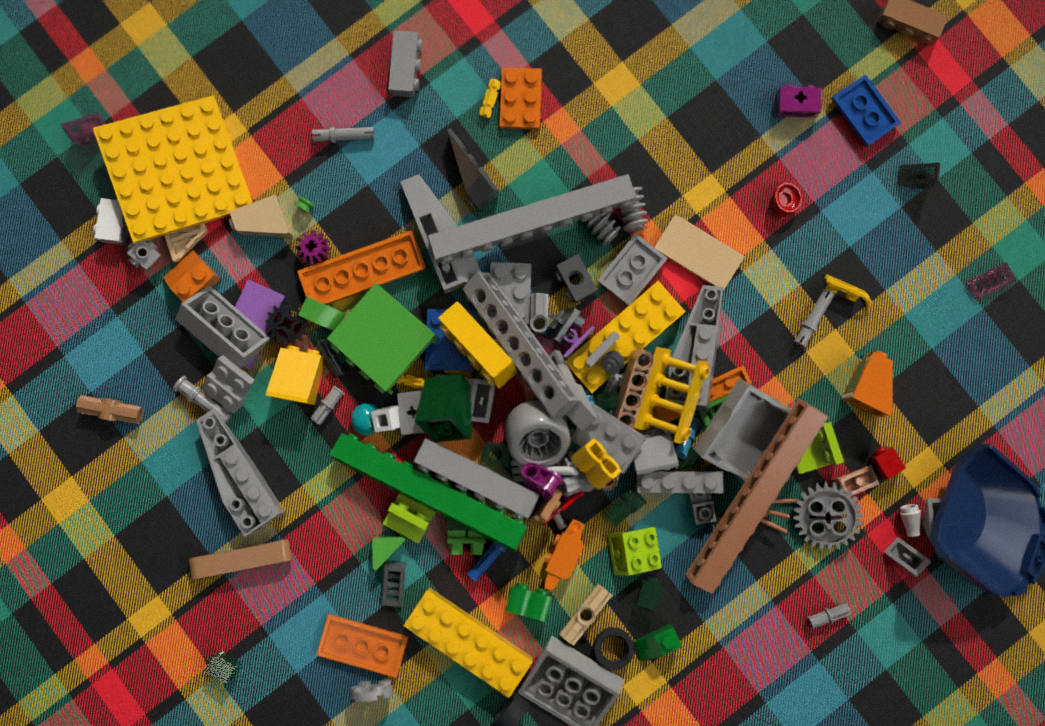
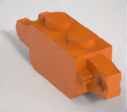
(565, 554)

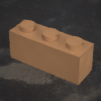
(913, 20)

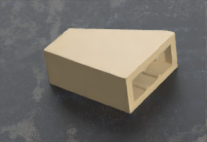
(261, 219)

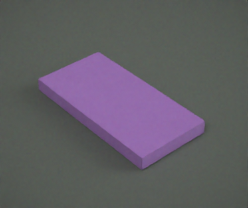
(255, 304)

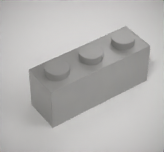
(405, 64)

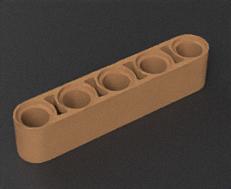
(240, 559)

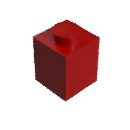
(887, 462)

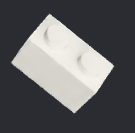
(110, 223)

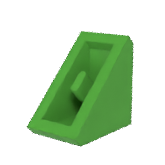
(384, 547)

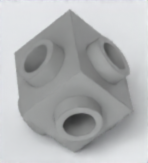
(143, 261)

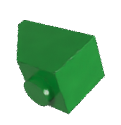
(657, 643)

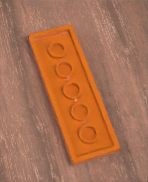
(363, 268)

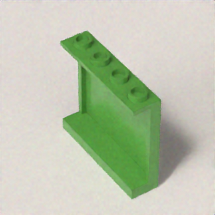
(381, 338)

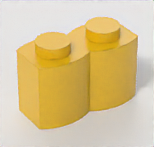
(596, 464)

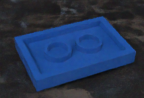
(865, 110)

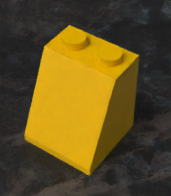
(296, 375)

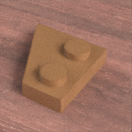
(544, 508)

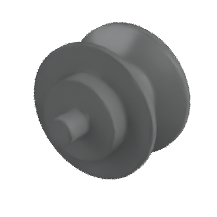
(612, 362)

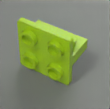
(409, 518)

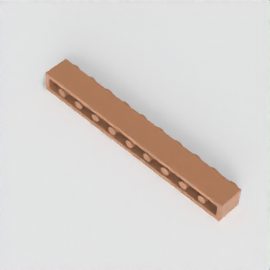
(756, 496)

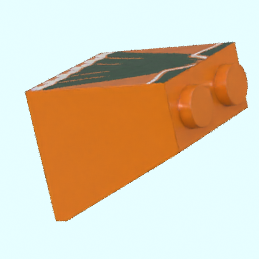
(871, 385)

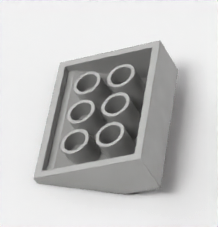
(571, 685)

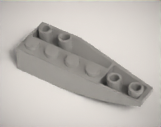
(433, 218)
(698, 343)
(237, 477)

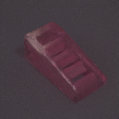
(1004, 267)

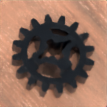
(285, 314)

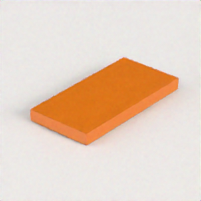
(362, 645)

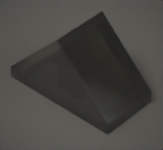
(919, 176)

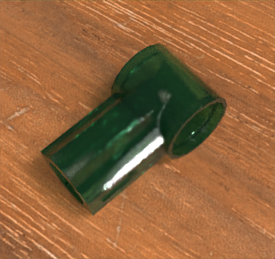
(628, 503)

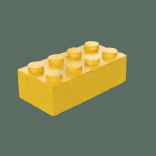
(477, 345)

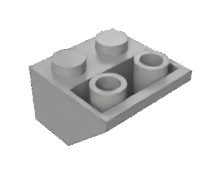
(656, 452)

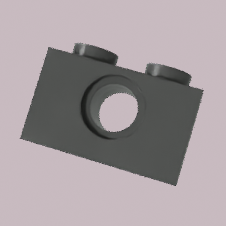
(576, 267)

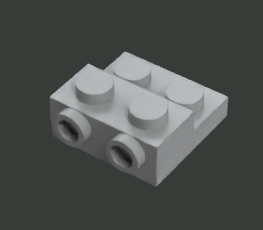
(228, 384)

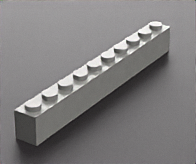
(532, 218)

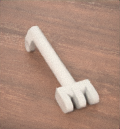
(570, 470)

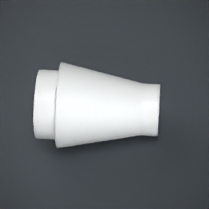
(911, 519)

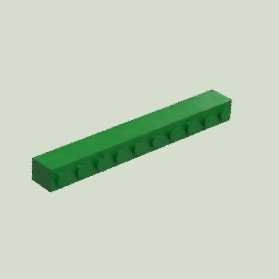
(429, 492)

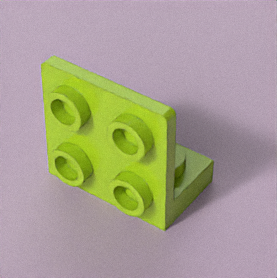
(822, 452)
(634, 551)

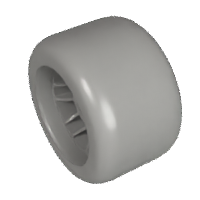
(536, 435)

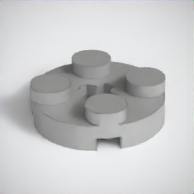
(370, 692)

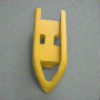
(852, 292)

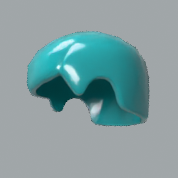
(362, 419)

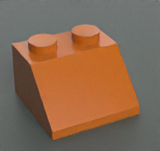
(190, 276)

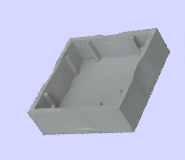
(742, 429)

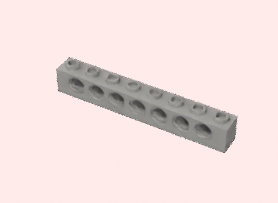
(488, 299)

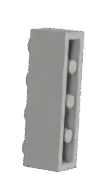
(681, 482)

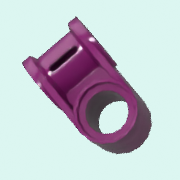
(541, 479)

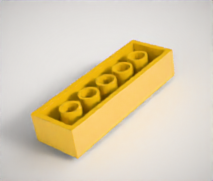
(637, 328)
(469, 642)

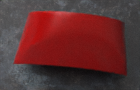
(786, 199)

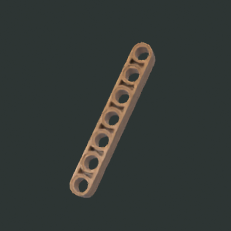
(637, 390)

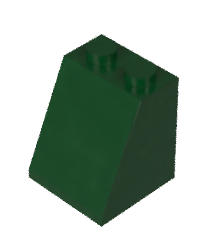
(445, 408)

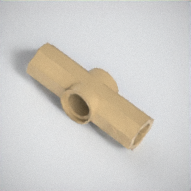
(594, 602)

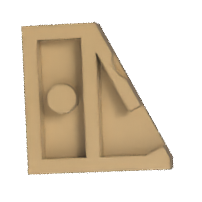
(184, 240)

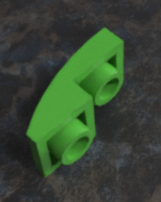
(321, 313)

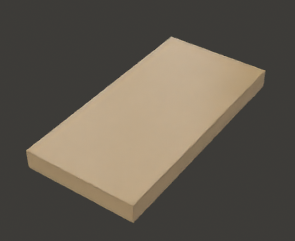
(699, 252)

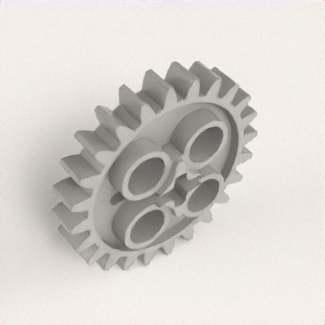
(828, 535)

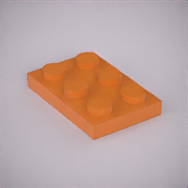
(520, 98)

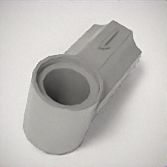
(539, 311)
(575, 484)

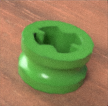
(304, 204)

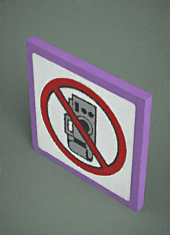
(577, 343)

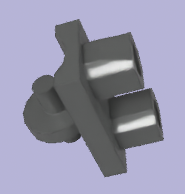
(562, 323)

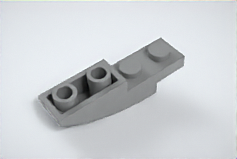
(582, 413)

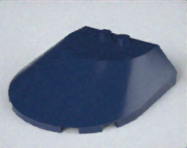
(991, 523)

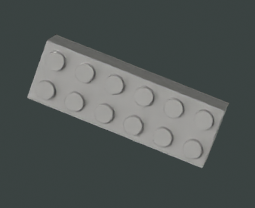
(477, 478)

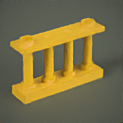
(651, 397)

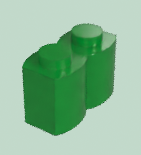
(529, 602)

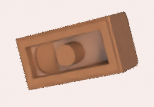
(857, 480)

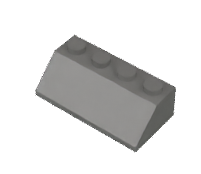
(221, 327)

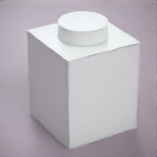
(386, 418)

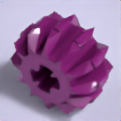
(308, 242)

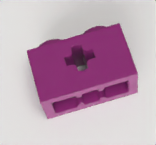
(789, 106)

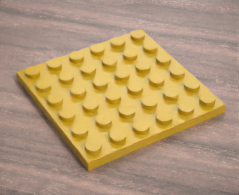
(172, 168)

